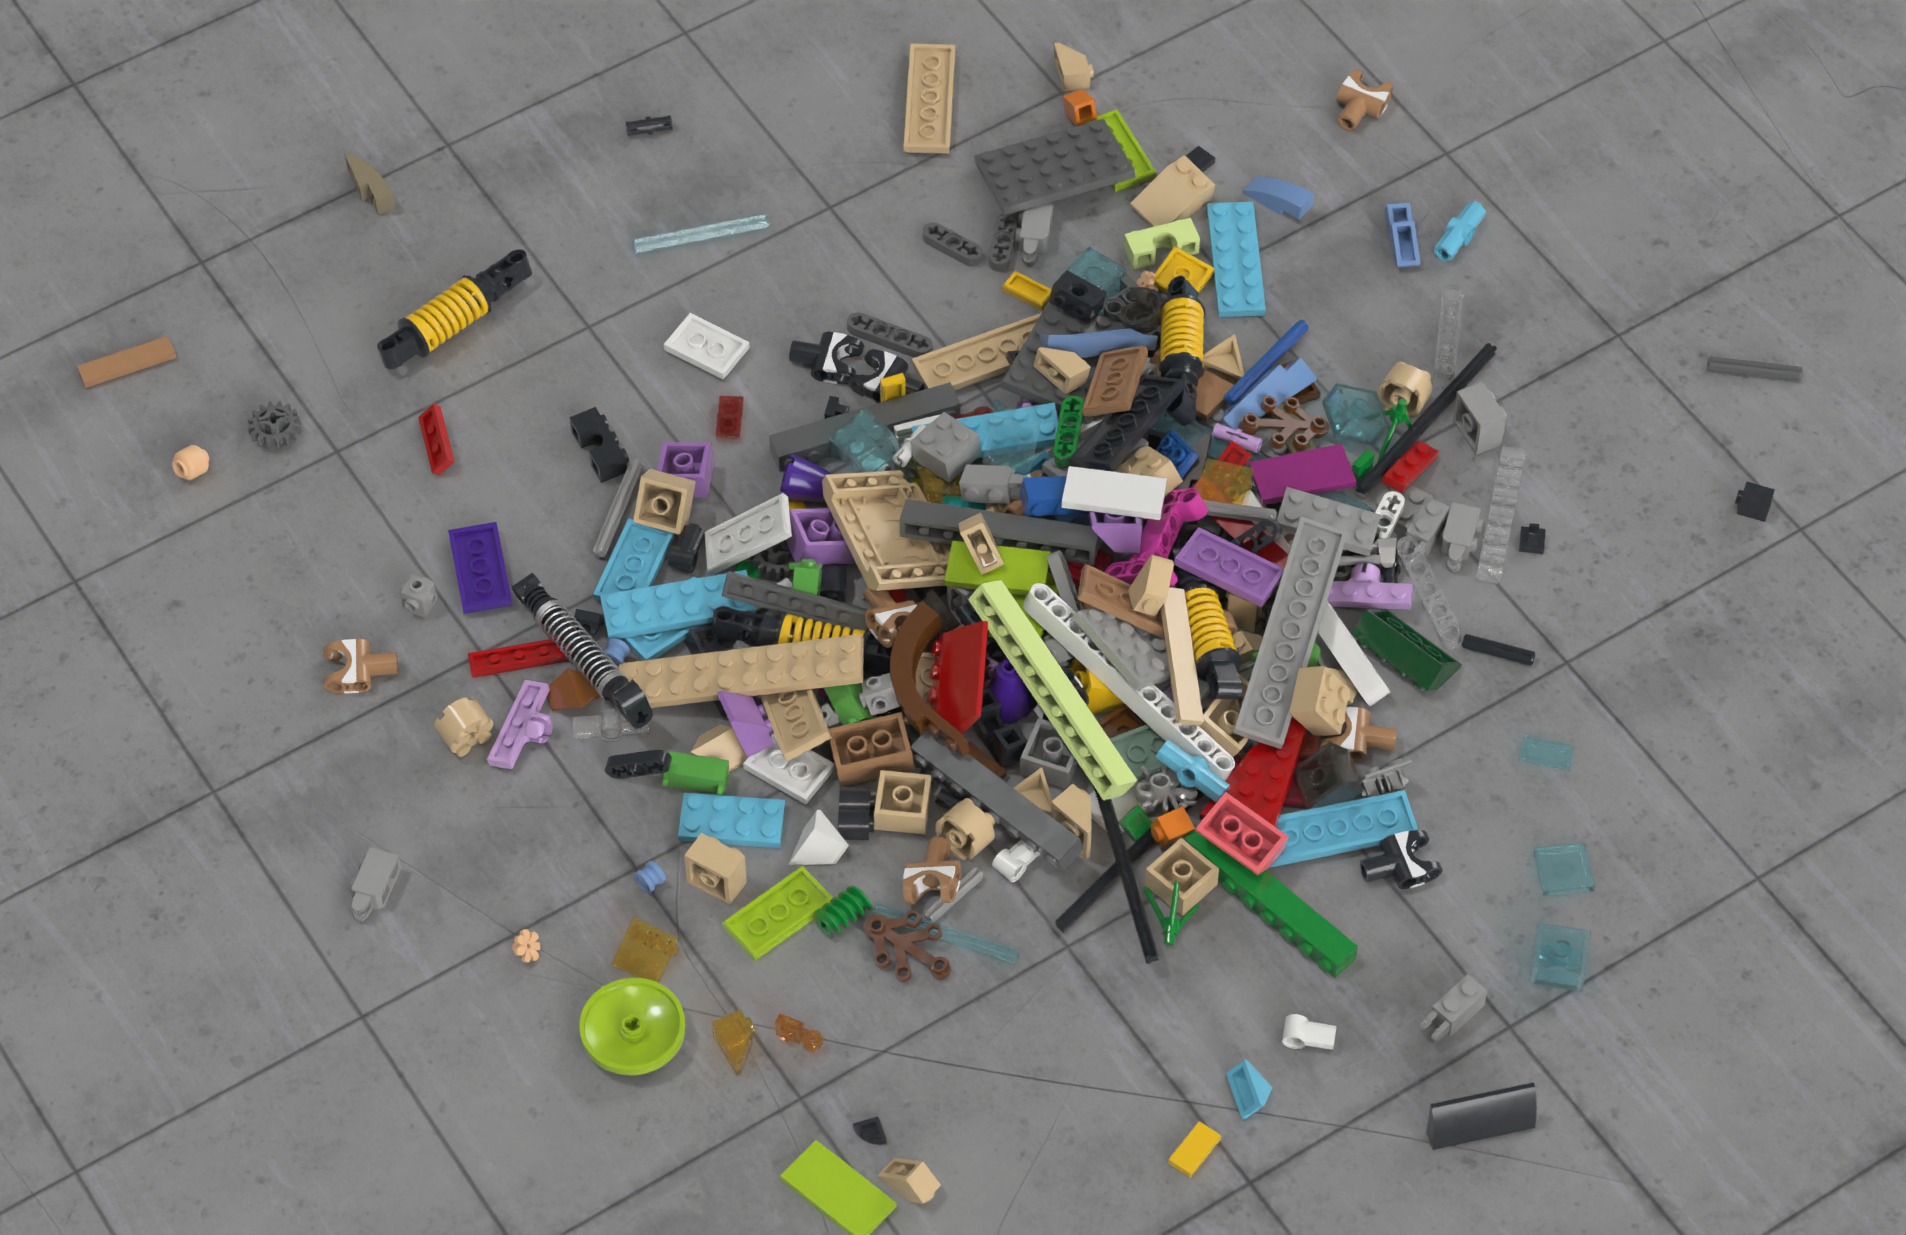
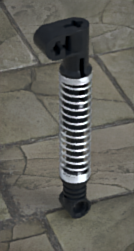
(595, 663)

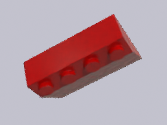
(959, 675)

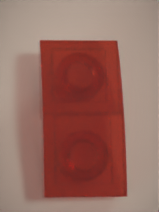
(729, 417)

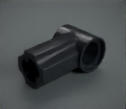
(685, 553)

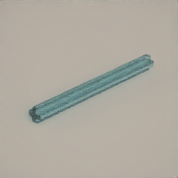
(700, 233)
(955, 937)

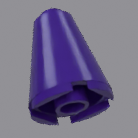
(803, 480)
(1010, 692)

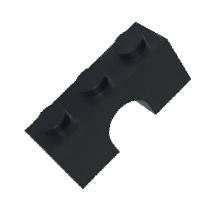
(593, 429)
(1003, 742)

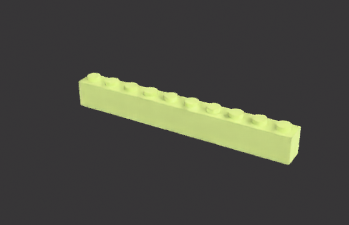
(1052, 690)

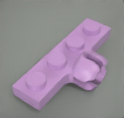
(1367, 591)
(522, 725)

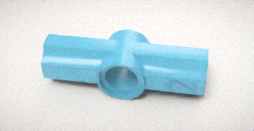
(1459, 231)
(1192, 771)

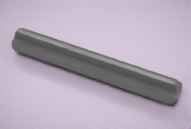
(1755, 368)

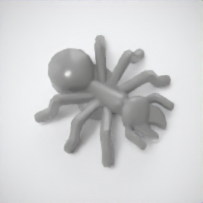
(1158, 790)

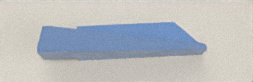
(1096, 342)
(1276, 382)

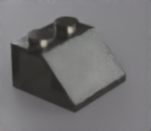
(1328, 777)

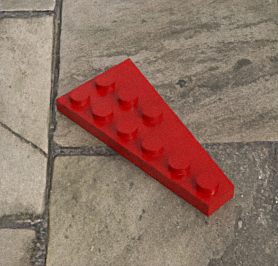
(1265, 775)

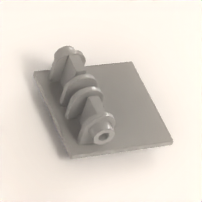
(1389, 775)

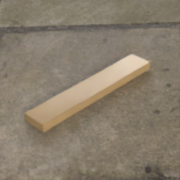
(1181, 658)

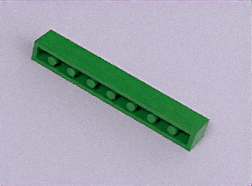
(1281, 909)

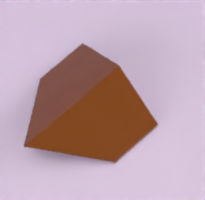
(571, 691)

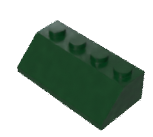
(1405, 649)

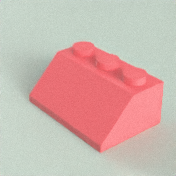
(1242, 834)

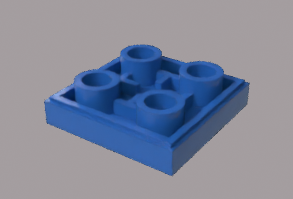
(1178, 452)

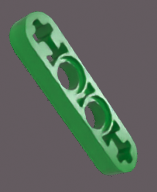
(1068, 431)

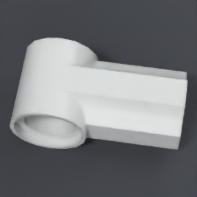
(1013, 862)
(1301, 1032)

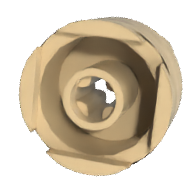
(1408, 384)
(464, 726)
(966, 829)

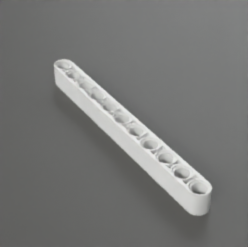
(1339, 638)
(1147, 702)

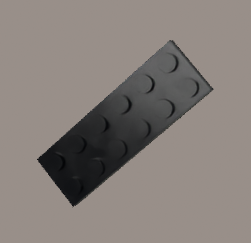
(1123, 430)

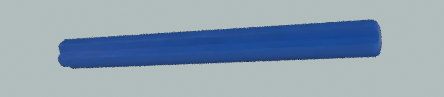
(1266, 362)

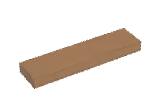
(126, 362)

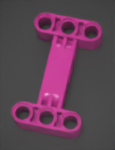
(1160, 535)

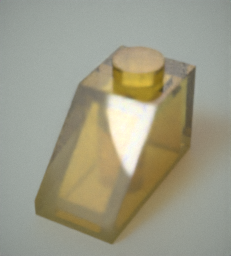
(734, 1038)

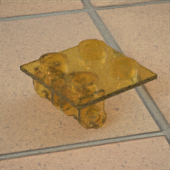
(1224, 482)
(935, 487)
(645, 950)

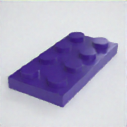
(480, 567)

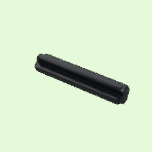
(1498, 649)

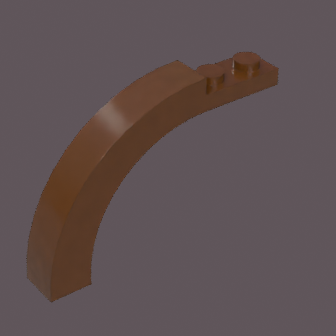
(907, 649)

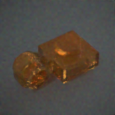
(794, 1030)

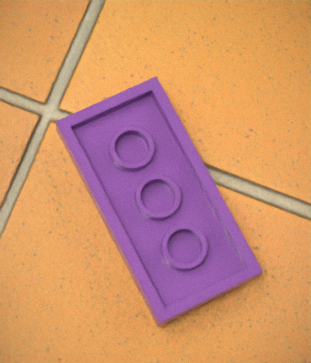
(1229, 567)

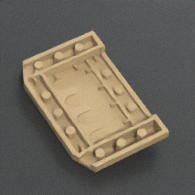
(868, 516)

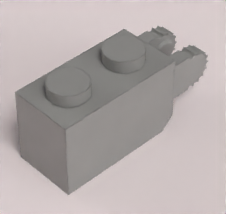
(1034, 232)
(990, 484)
(1428, 524)
(1460, 534)
(374, 882)
(1455, 1008)

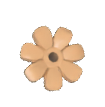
(1147, 280)
(526, 946)

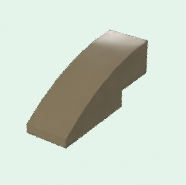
(370, 184)

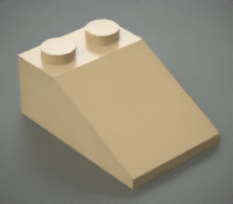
(1174, 194)
(1221, 719)

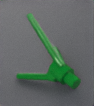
(1397, 416)
(1170, 924)

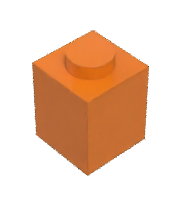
(1079, 107)
(1171, 827)

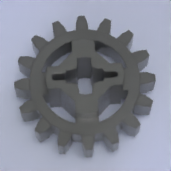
(274, 425)
(774, 560)

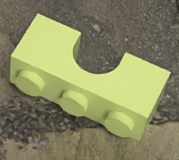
(1142, 244)

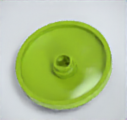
(632, 1026)

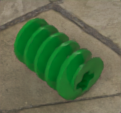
(840, 909)

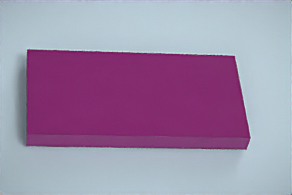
(1308, 471)

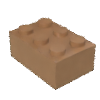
(870, 746)

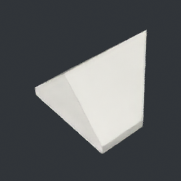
(818, 843)

